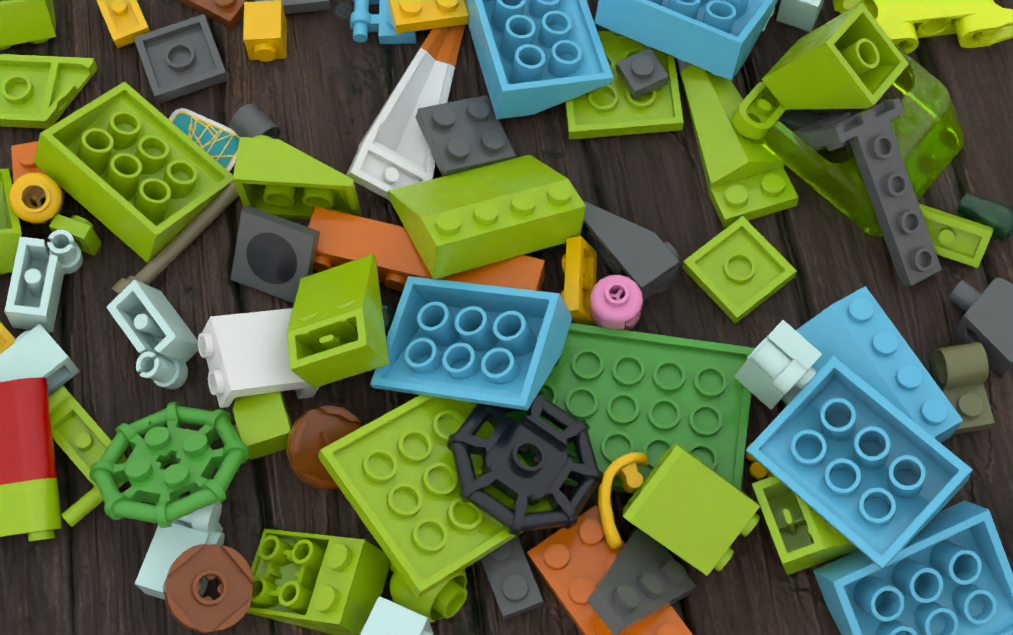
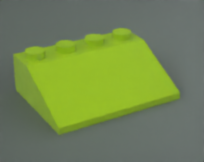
(131, 168)
(488, 214)

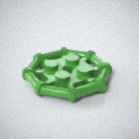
(160, 448)

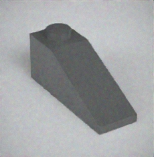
(630, 250)

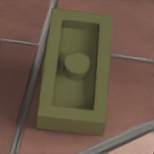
(961, 377)

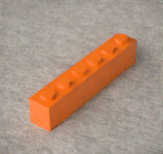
(353, 237)

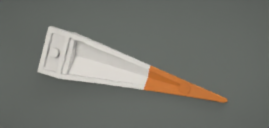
(394, 146)

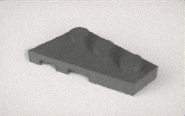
(639, 583)

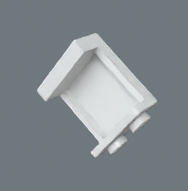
(249, 356)

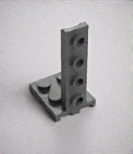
(885, 182)

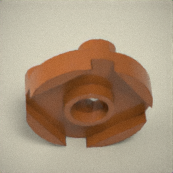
(183, 586)

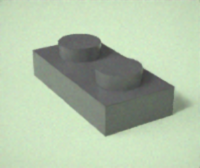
(511, 579)

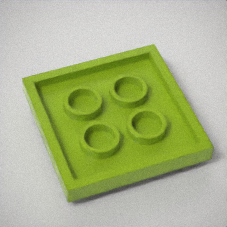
(613, 109)

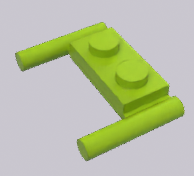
(83, 444)

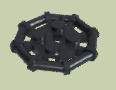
(525, 483)

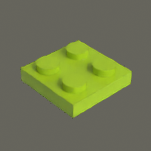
(739, 269)

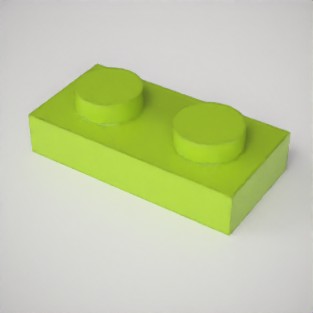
(956, 236)

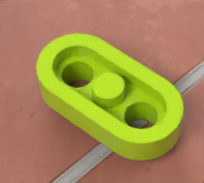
(757, 113)

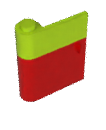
(27, 461)

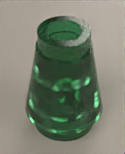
(988, 213)

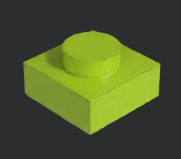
(81, 231)

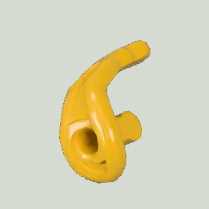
(631, 479)

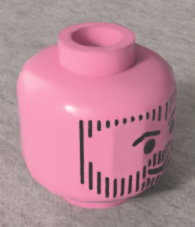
(616, 303)

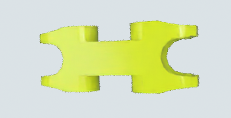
(904, 21)

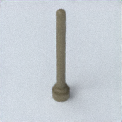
(181, 240)

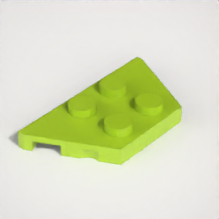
(40, 87)

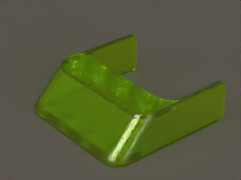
(925, 134)

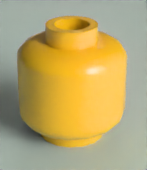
(22, 195)

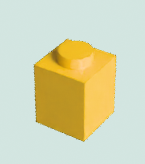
(265, 30)

